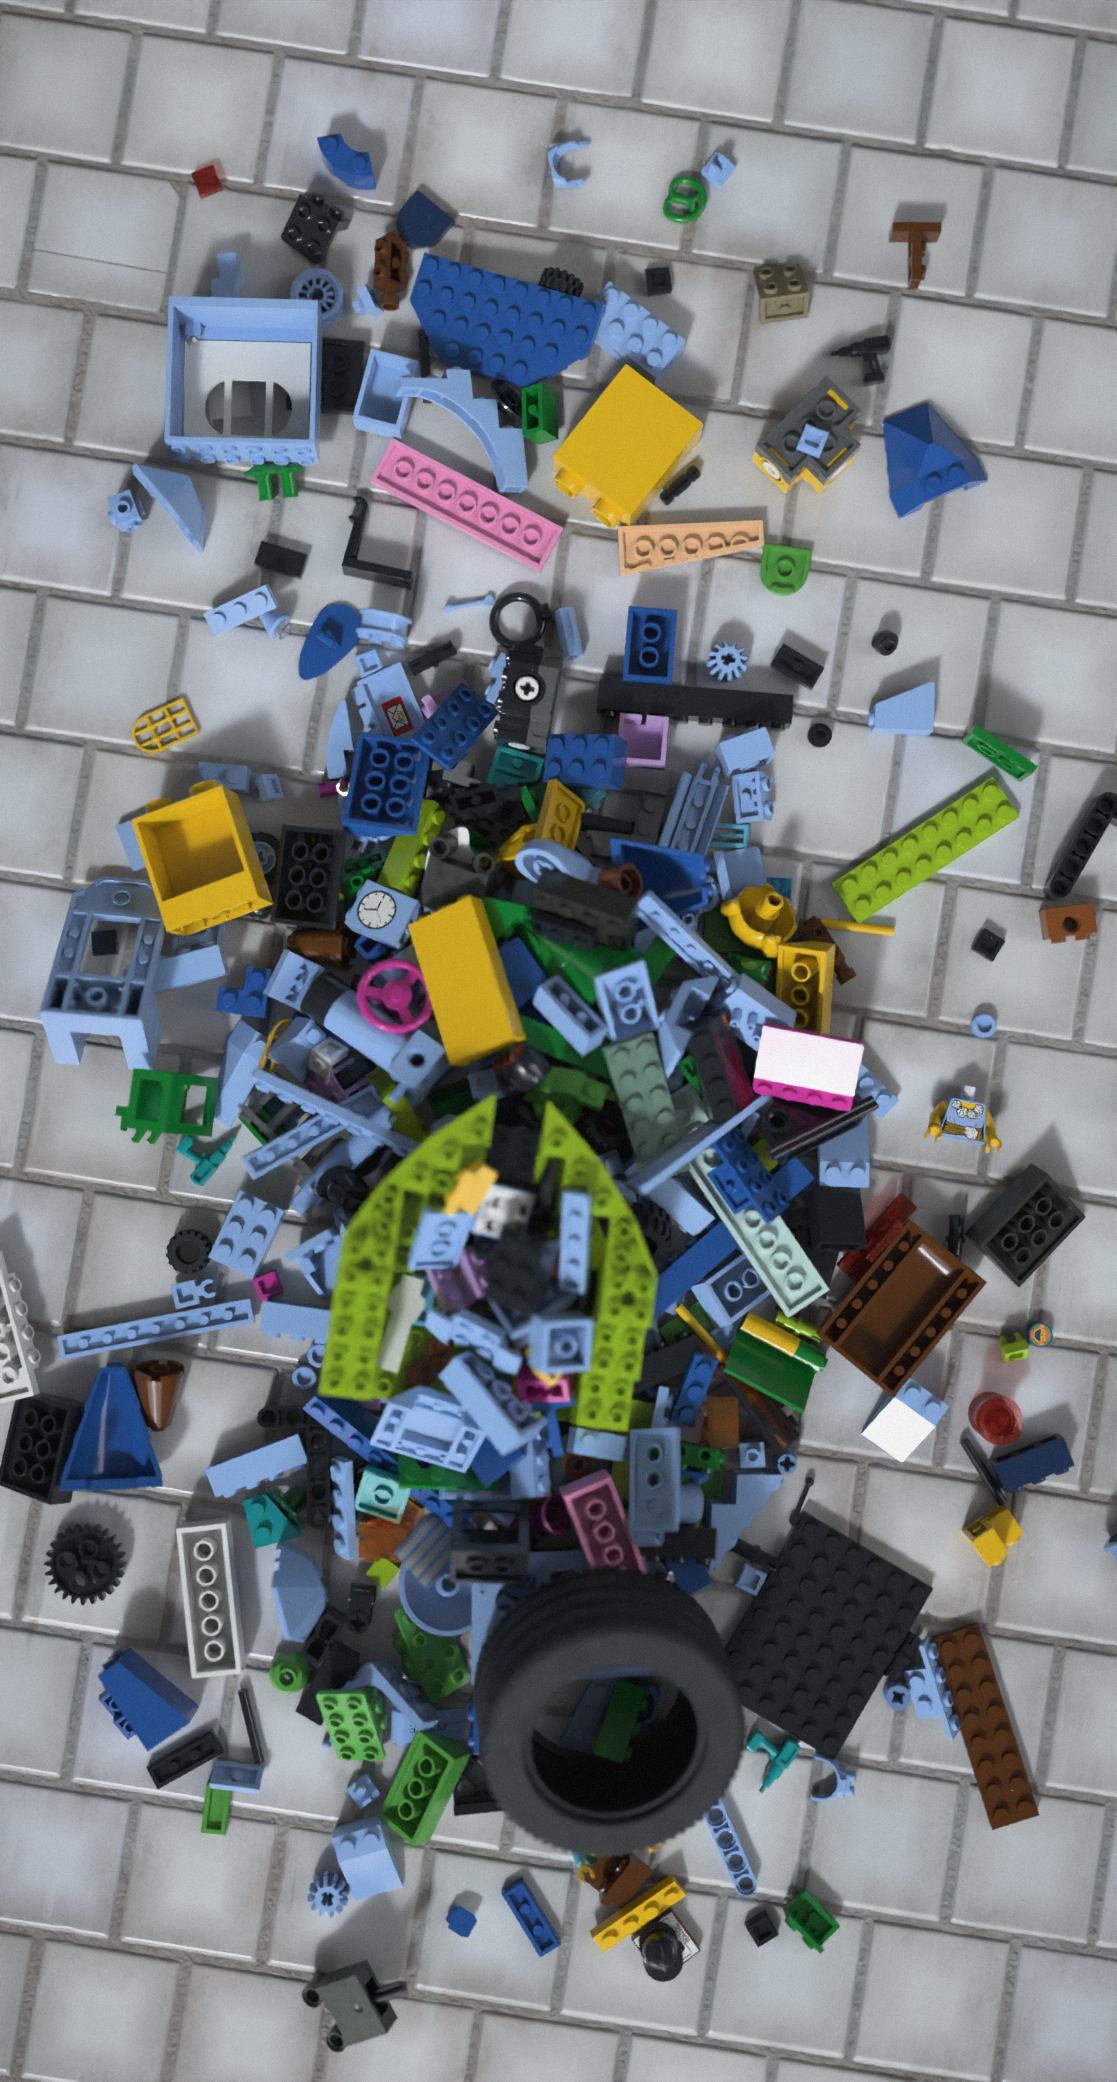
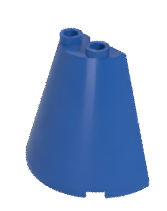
(669, 873)

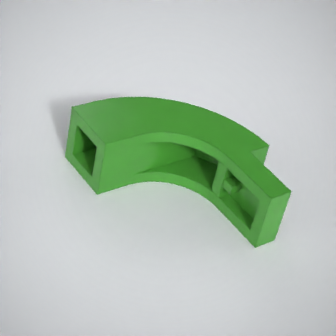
(568, 1086)

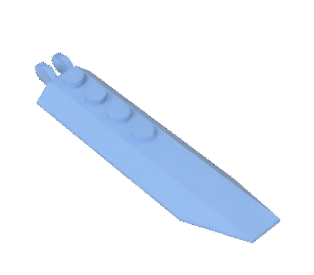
(690, 824)

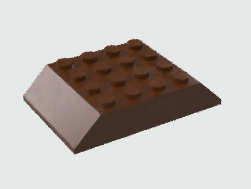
(900, 1307)

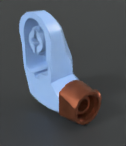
(544, 853)

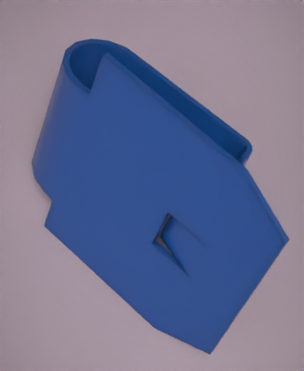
(461, 1921)

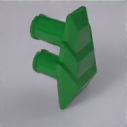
(264, 473)

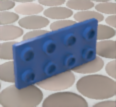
(455, 726)
(744, 1179)

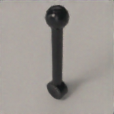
(793, 1520)

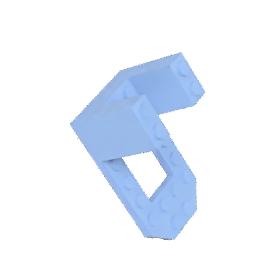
(102, 1003)

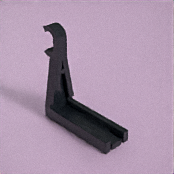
(367, 570)

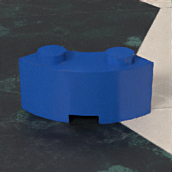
(345, 163)

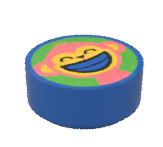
(1039, 1334)

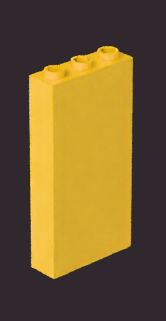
(466, 981)

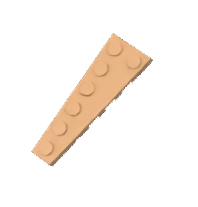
(667, 545)

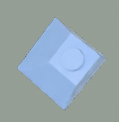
(295, 1046)

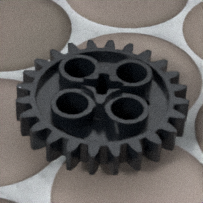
(65, 1573)

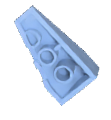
(238, 1065)

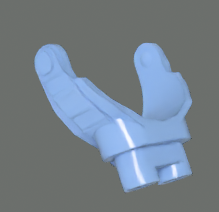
(844, 1778)

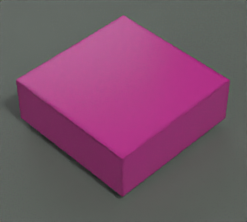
(268, 1285)

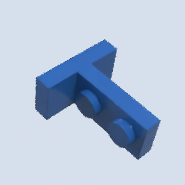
(548, 1411)

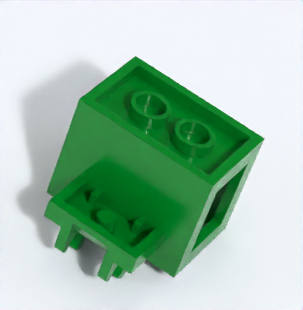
(158, 1104)

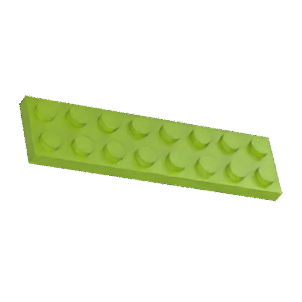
(925, 850)

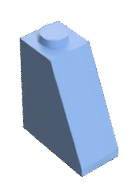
(905, 713)

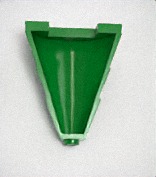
(574, 965)

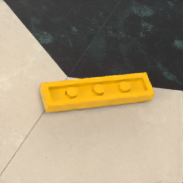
(637, 1913)

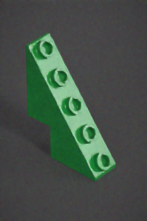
(505, 916)

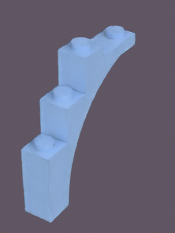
(480, 415)

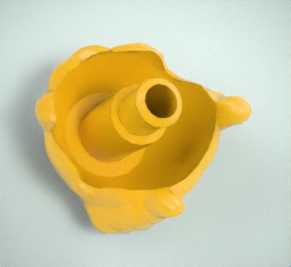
(760, 918)

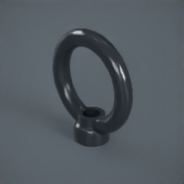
(541, 612)

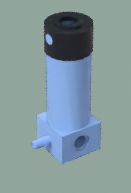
(336, 1008)

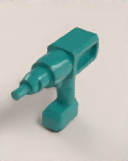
(206, 1164)
(780, 1757)

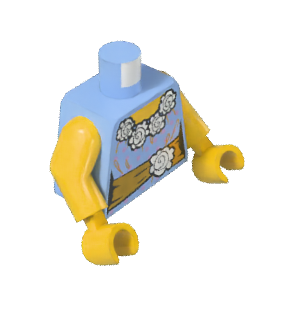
(964, 1120)

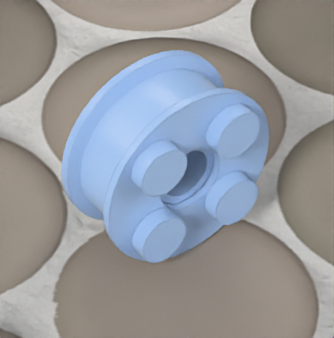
(383, 627)

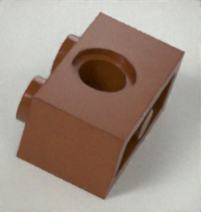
(1053, 922)

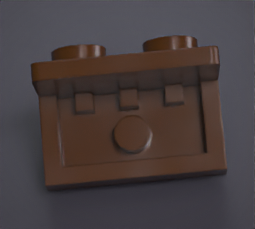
(618, 1878)

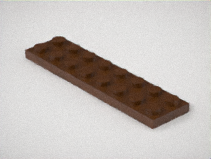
(985, 1726)

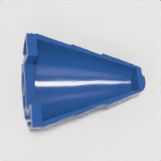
(112, 1439)

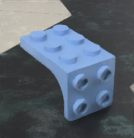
(403, 1695)

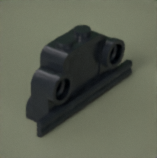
(800, 1127)

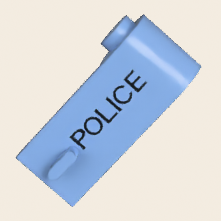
(451, 1725)

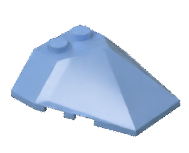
(178, 498)
(298, 1591)

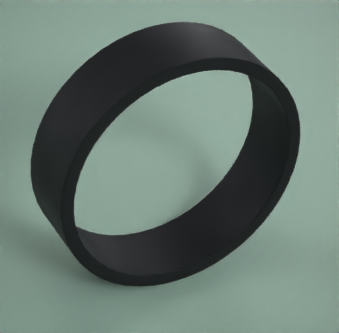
(380, 1166)

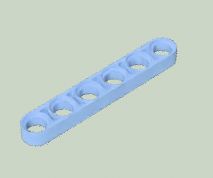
(730, 1848)

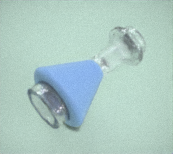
(276, 624)

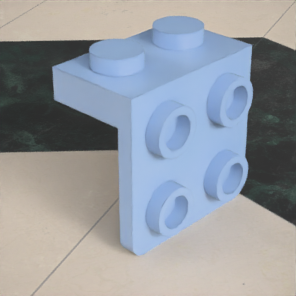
(736, 871)

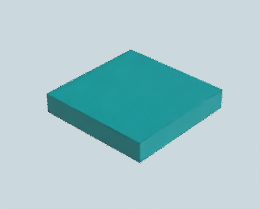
(380, 1495)

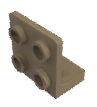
(781, 293)

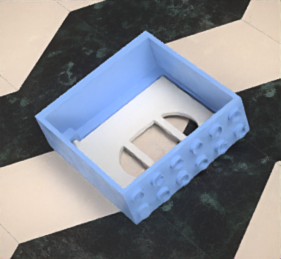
(243, 342)

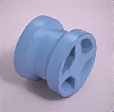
(893, 1689)

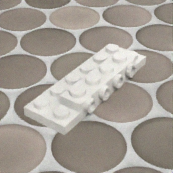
(17, 1349)

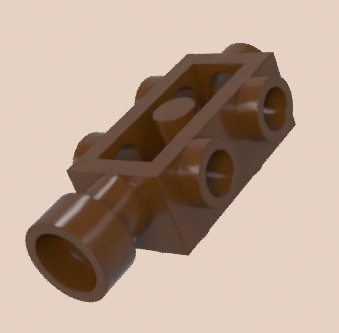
(390, 269)
(808, 933)

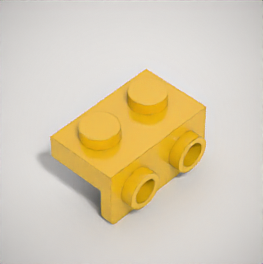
(471, 1190)

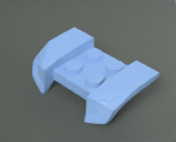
(476, 1334)

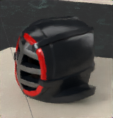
(522, 1071)

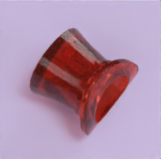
(995, 1418)

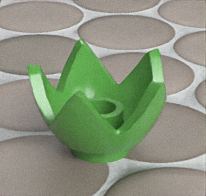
(290, 1663)

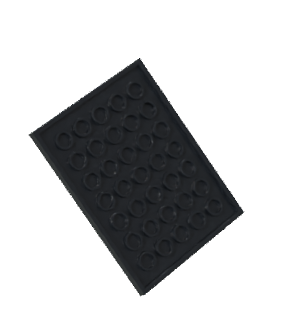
(822, 1634)

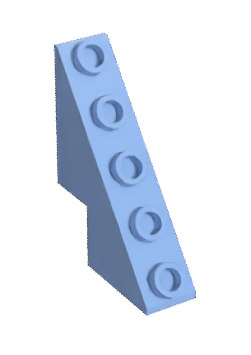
(731, 1515)

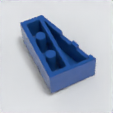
(689, 1575)

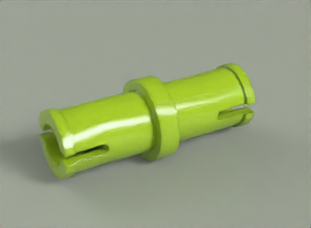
(797, 1326)

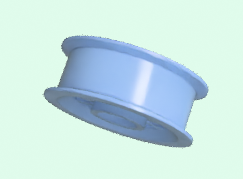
(332, 293)

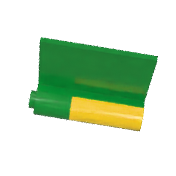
(774, 1361)

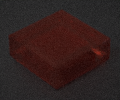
(206, 181)

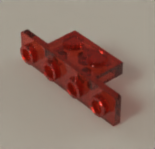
(878, 1235)

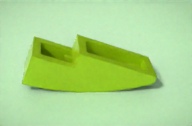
(404, 1118)

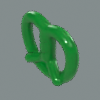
(685, 200)

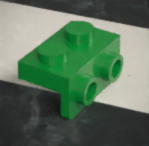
(810, 1919)

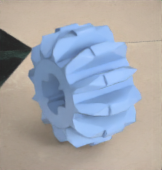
(735, 665)
(328, 1903)

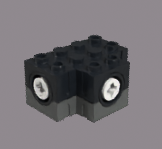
(528, 697)

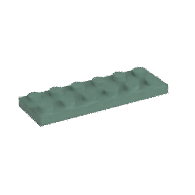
(643, 1098)

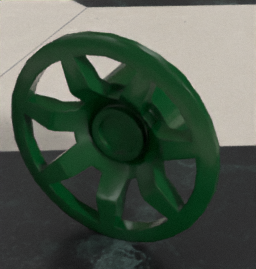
(293, 1500)

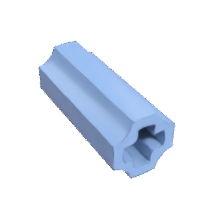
(568, 633)

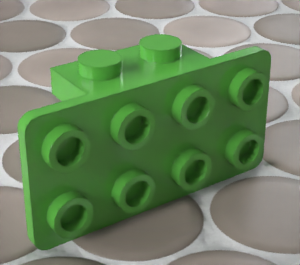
(429, 1658)
(354, 1722)

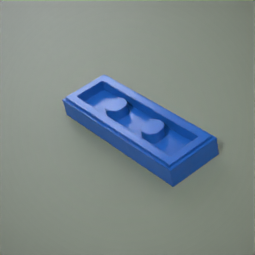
(531, 1917)

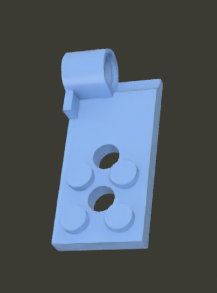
(658, 1507)

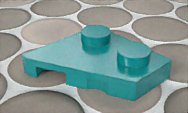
(268, 1521)

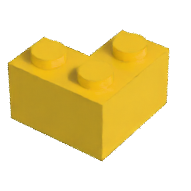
(992, 1534)

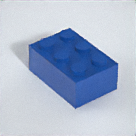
(649, 645)
(586, 760)

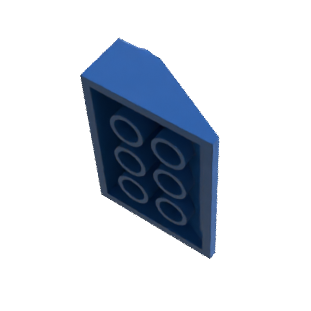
(385, 787)

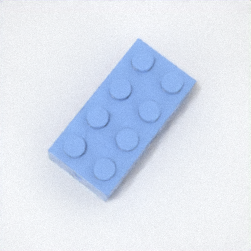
(636, 335)

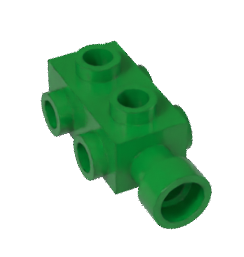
(363, 870)
(696, 1457)

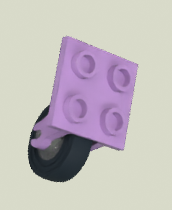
(332, 1087)

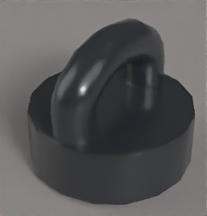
(885, 642)

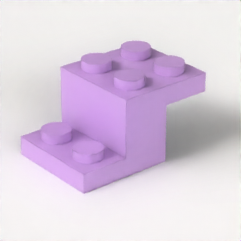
(461, 1285)

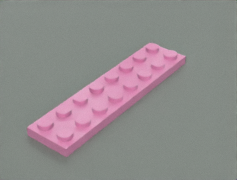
(466, 505)

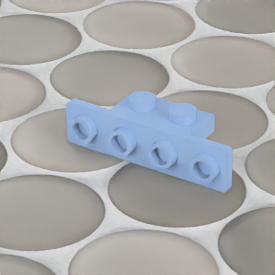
(930, 1691)

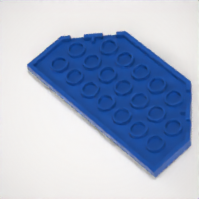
(501, 323)

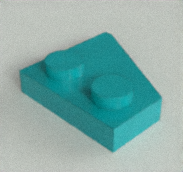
(514, 766)

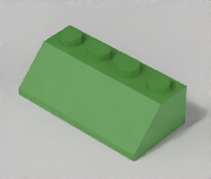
(423, 1786)

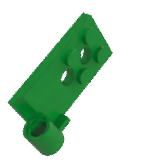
(437, 1477)

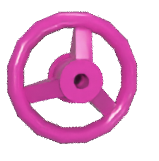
(393, 997)

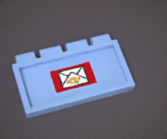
(389, 703)

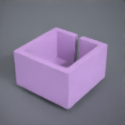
(644, 742)

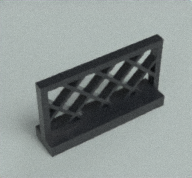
(474, 1803)

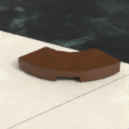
(430, 1365)

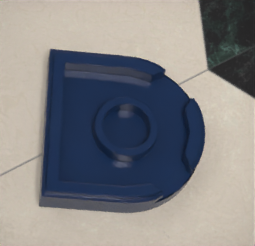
(422, 222)

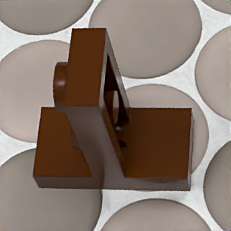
(916, 236)

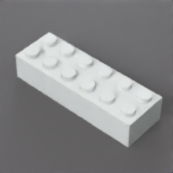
(211, 1597)

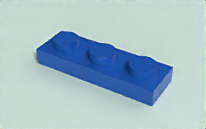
(693, 1389)

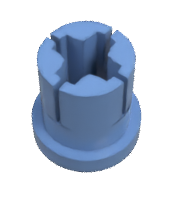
(791, 1466)

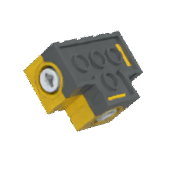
(825, 409)

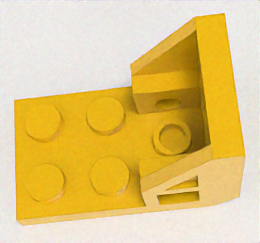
(557, 821)

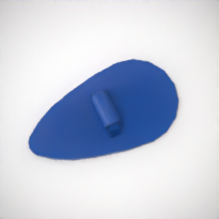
(328, 640)

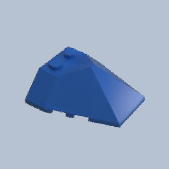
(926, 460)

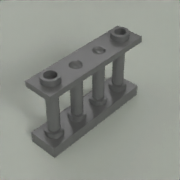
(249, 1116)

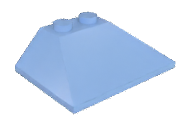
(685, 1006)
(429, 1428)

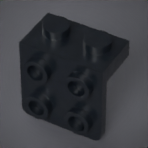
(313, 226)

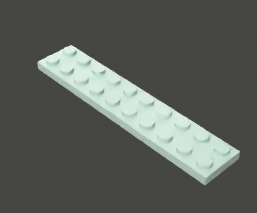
(768, 1247)

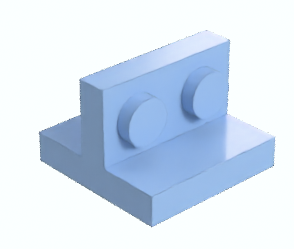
(292, 979)

